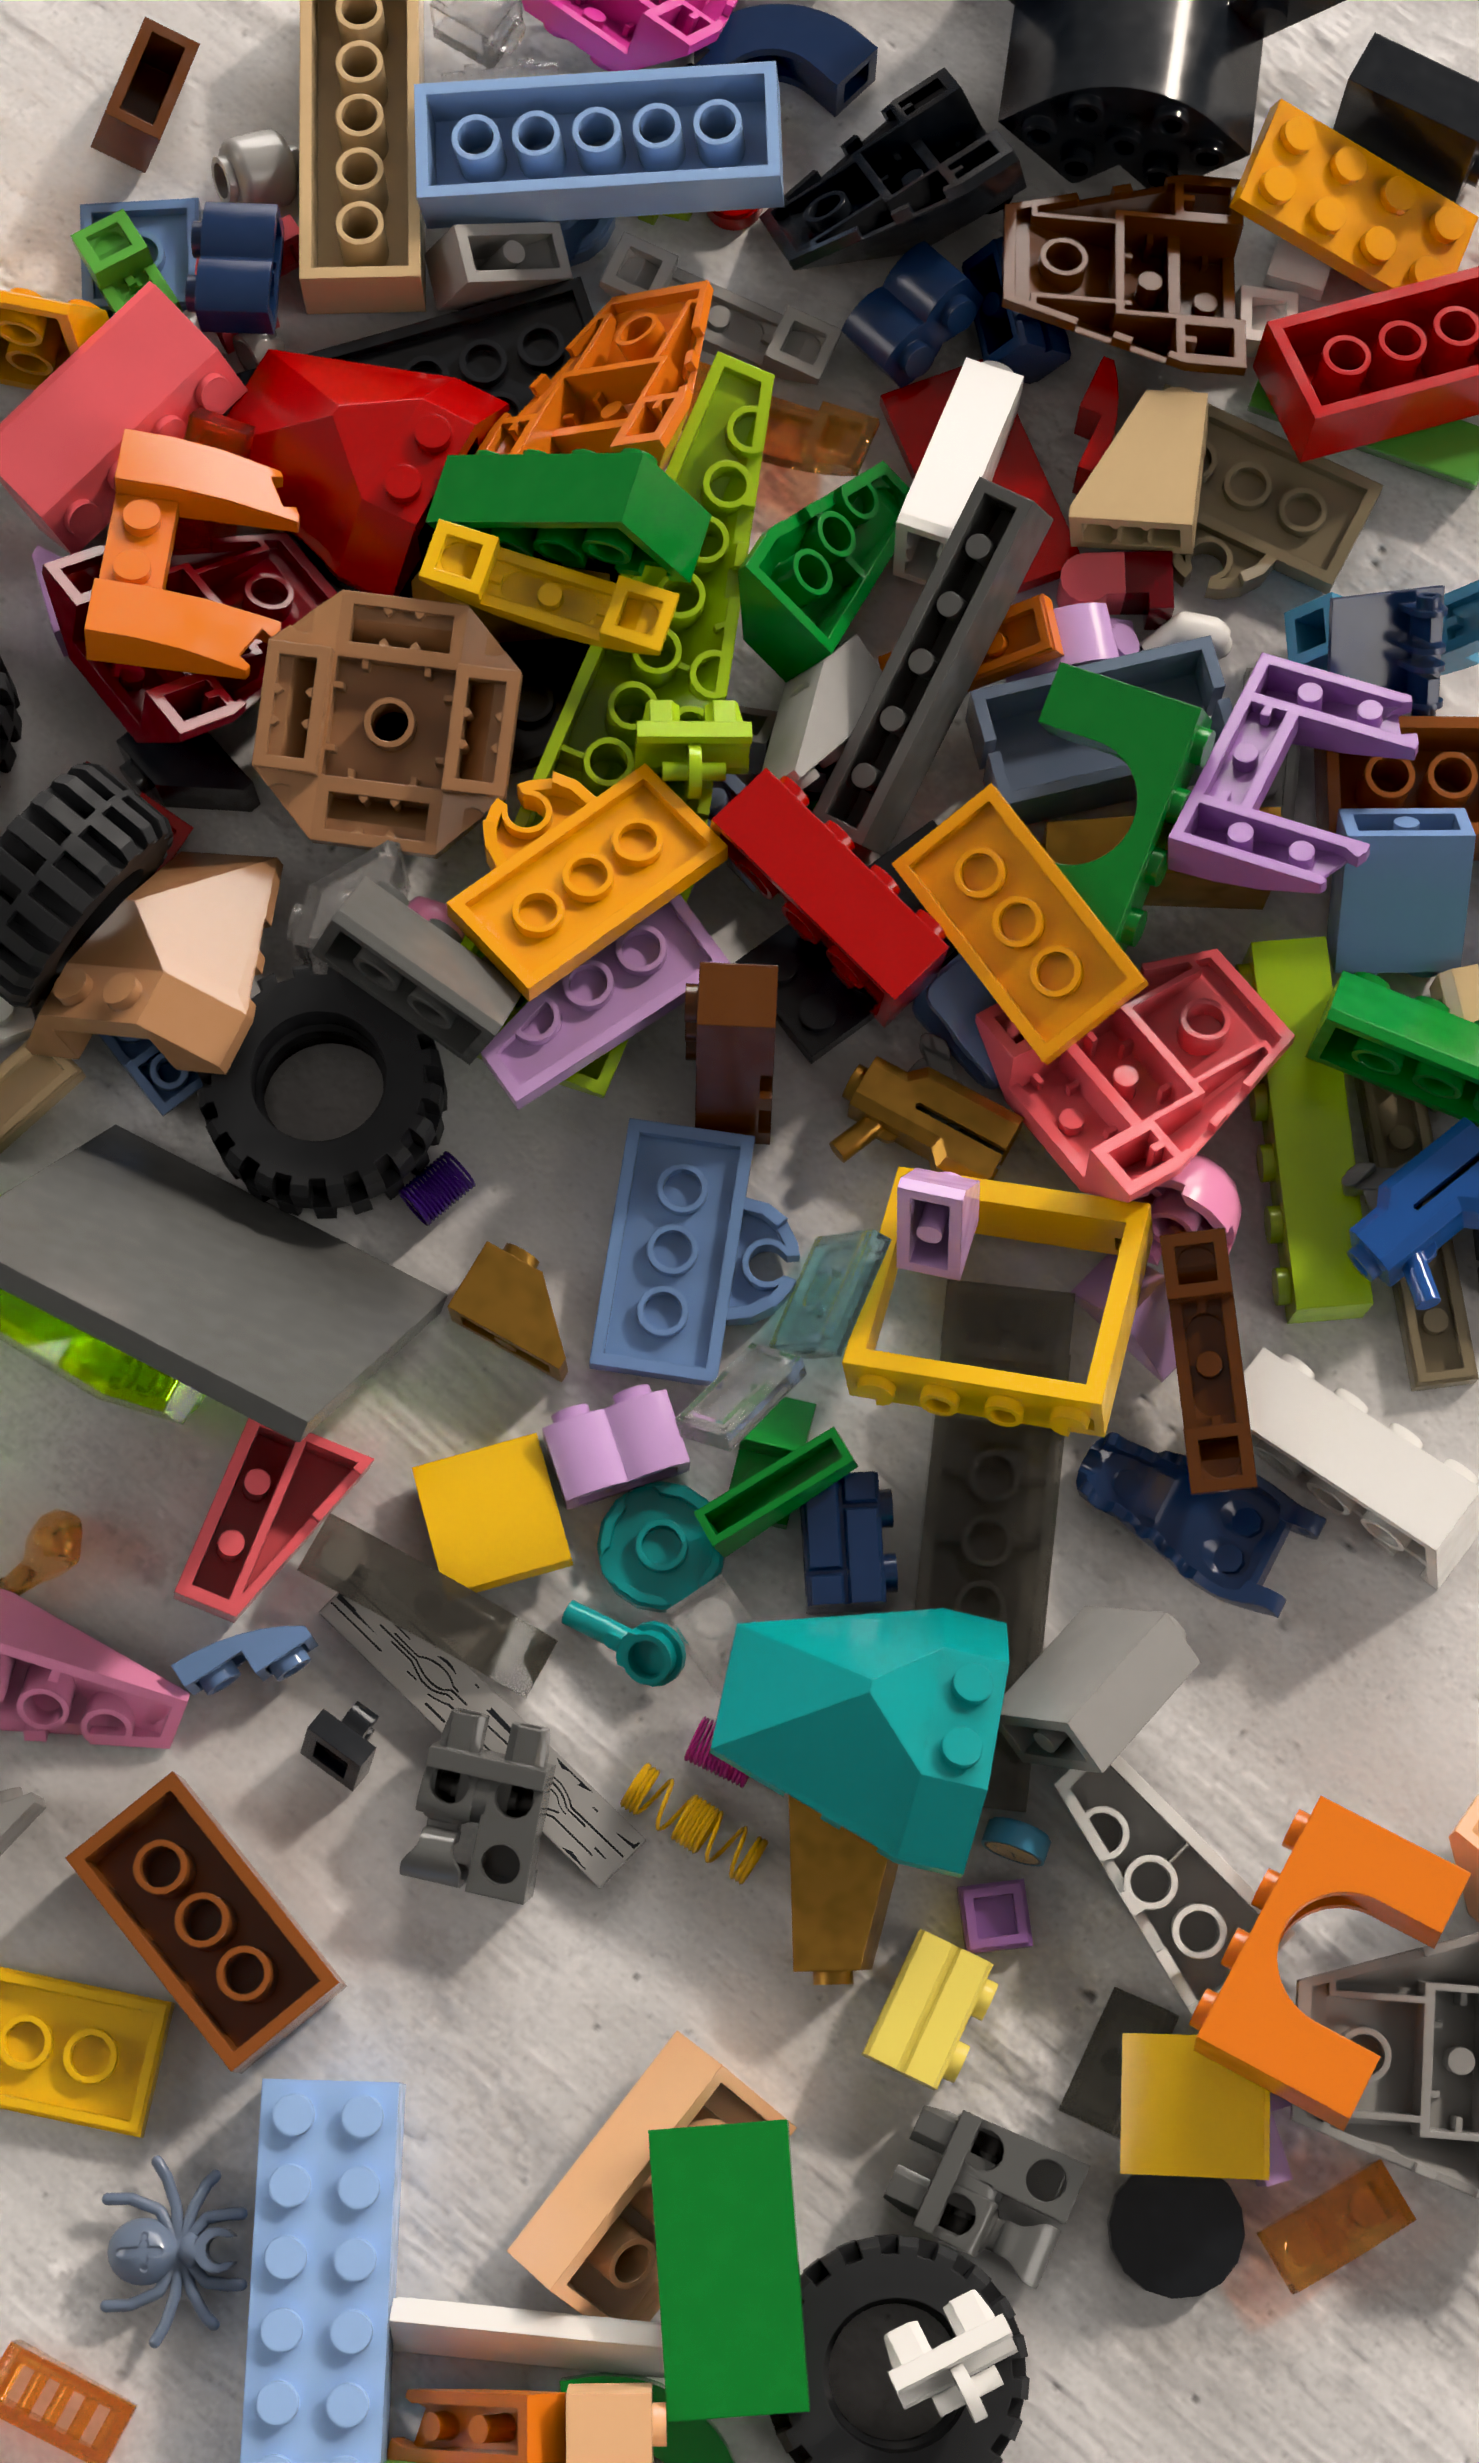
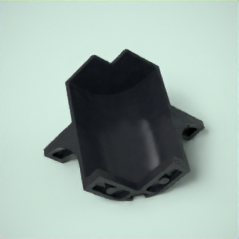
(1139, 82)

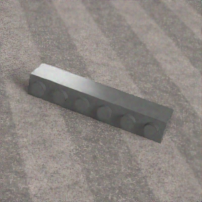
(933, 664)

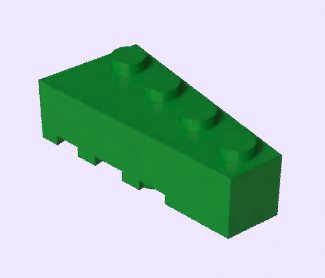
(576, 508)

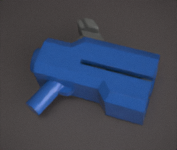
(1415, 1210)

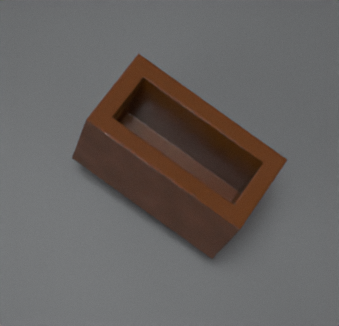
(145, 95)

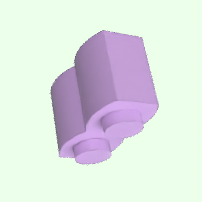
(615, 1446)

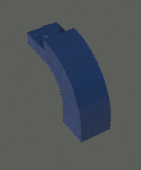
(809, 48)

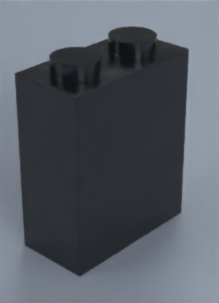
(1414, 116)

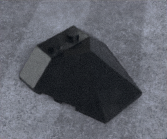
(902, 185)

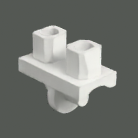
(926, 2371)

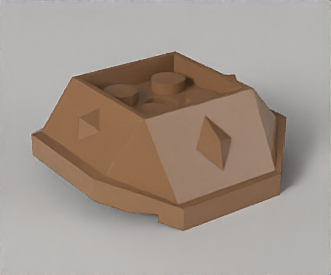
(349, 668)

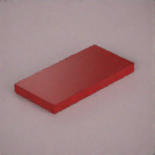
(913, 417)

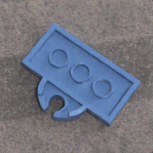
(685, 1254)

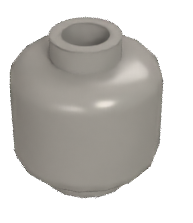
(256, 169)

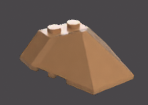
(170, 965)

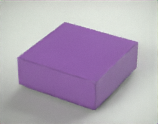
(994, 1916)

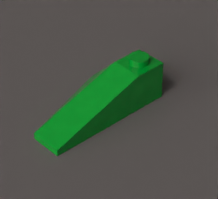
(817, 570)

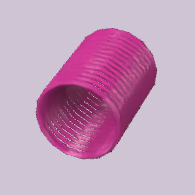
(711, 1763)

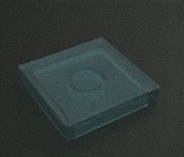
(830, 1294)

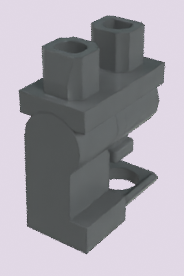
(497, 1791)
(974, 2174)

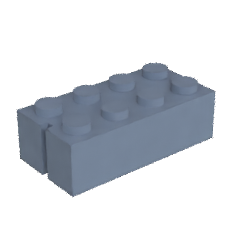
(1056, 777)

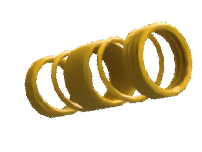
(694, 1824)

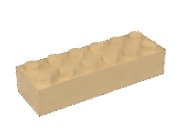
(358, 158)

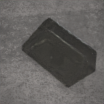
(1096, 2084)

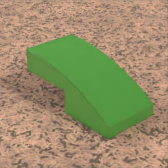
(118, 260)

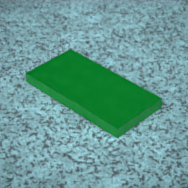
(728, 2271)

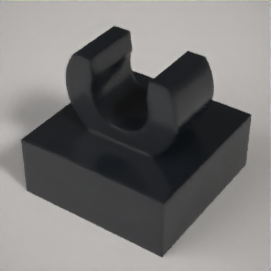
(343, 1745)

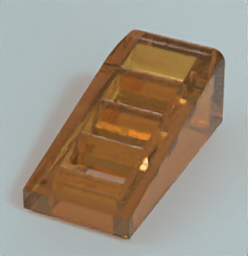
(45, 2427)

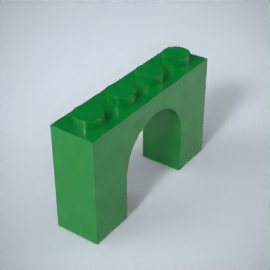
(1161, 746)

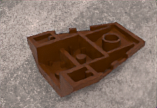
(1134, 269)

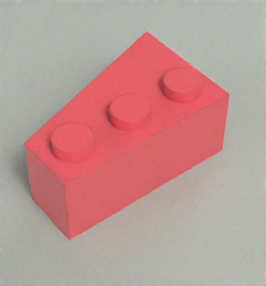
(263, 1515)

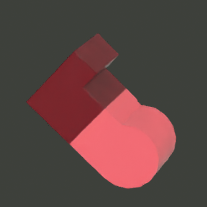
(1124, 581)

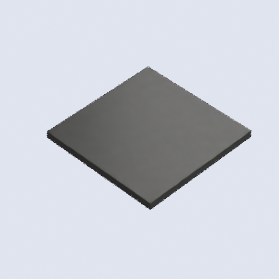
(206, 1281)

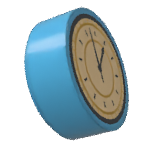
(1016, 1841)

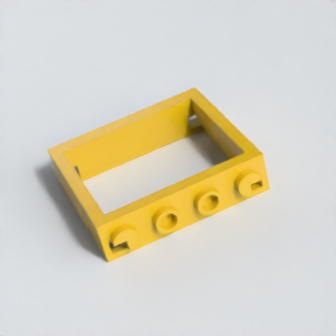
(1005, 1396)

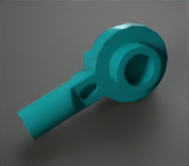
(648, 1653)

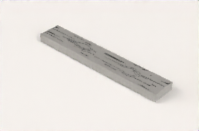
(437, 1683)

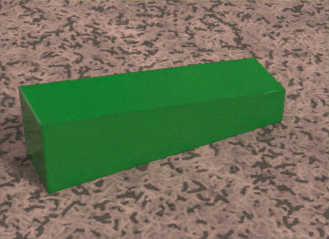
(775, 1492)

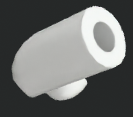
(1190, 626)

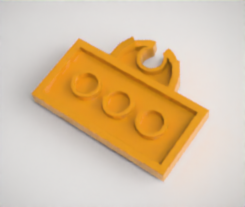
(579, 873)

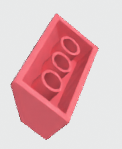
(132, 374)

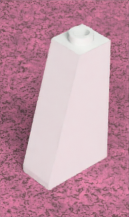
(961, 449)

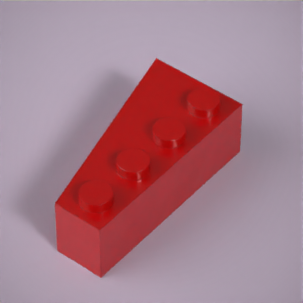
(832, 893)

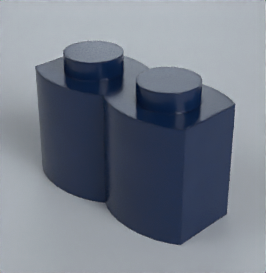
(237, 268)
(913, 314)

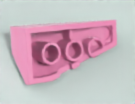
(78, 1686)

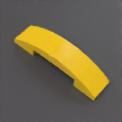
(547, 595)

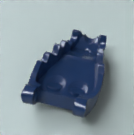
(1211, 1539)

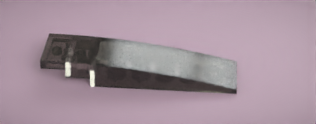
(996, 1488)

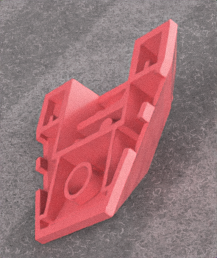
(1148, 1080)

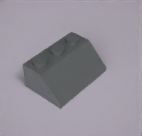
(417, 969)

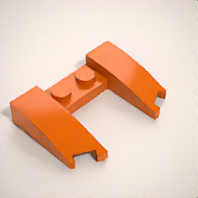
(129, 609)
(485, 2427)

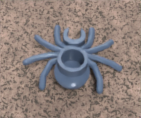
(170, 2251)

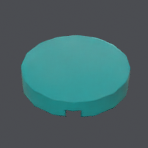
(656, 1547)

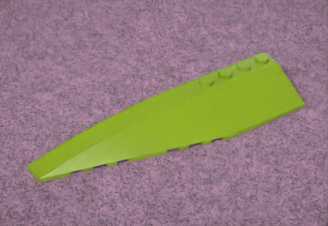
(596, 730)

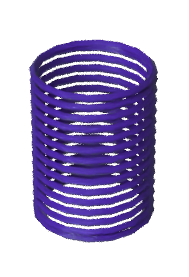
(438, 1190)

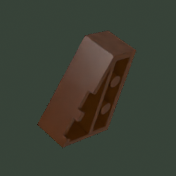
(733, 1043)

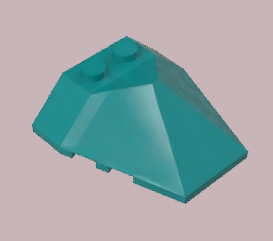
(872, 1723)

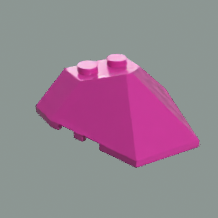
(633, 32)

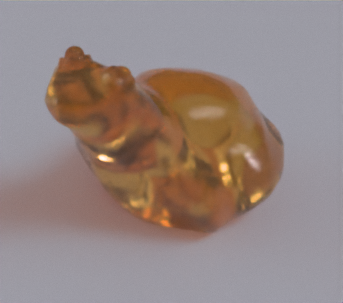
(49, 1551)

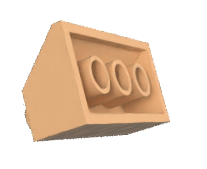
(597, 2227)

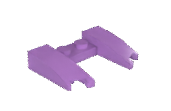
(1282, 704)

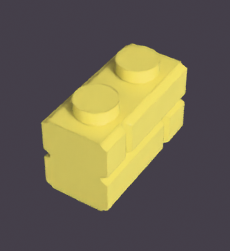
(930, 2010)

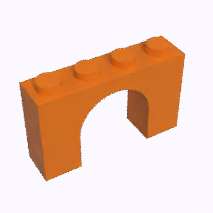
(1252, 2020)

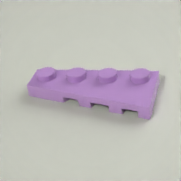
(601, 1003)

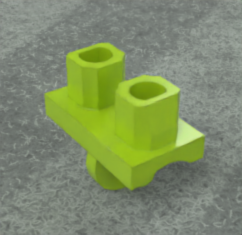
(693, 748)

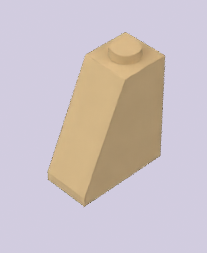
(1148, 479)

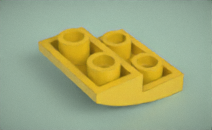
(493, 1514)
(1189, 2113)

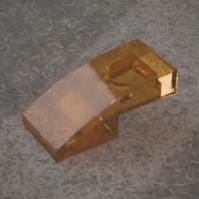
(1336, 2226)

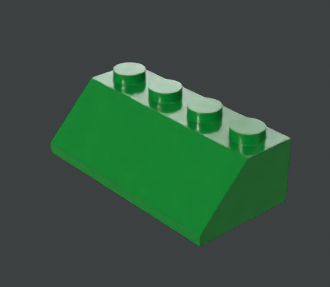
(1400, 1044)

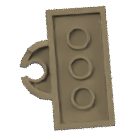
(1272, 511)

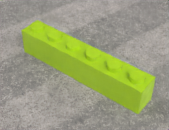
(1305, 1142)

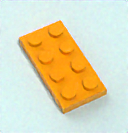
(1348, 205)
(1020, 924)

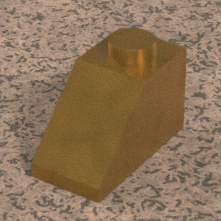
(511, 1307)

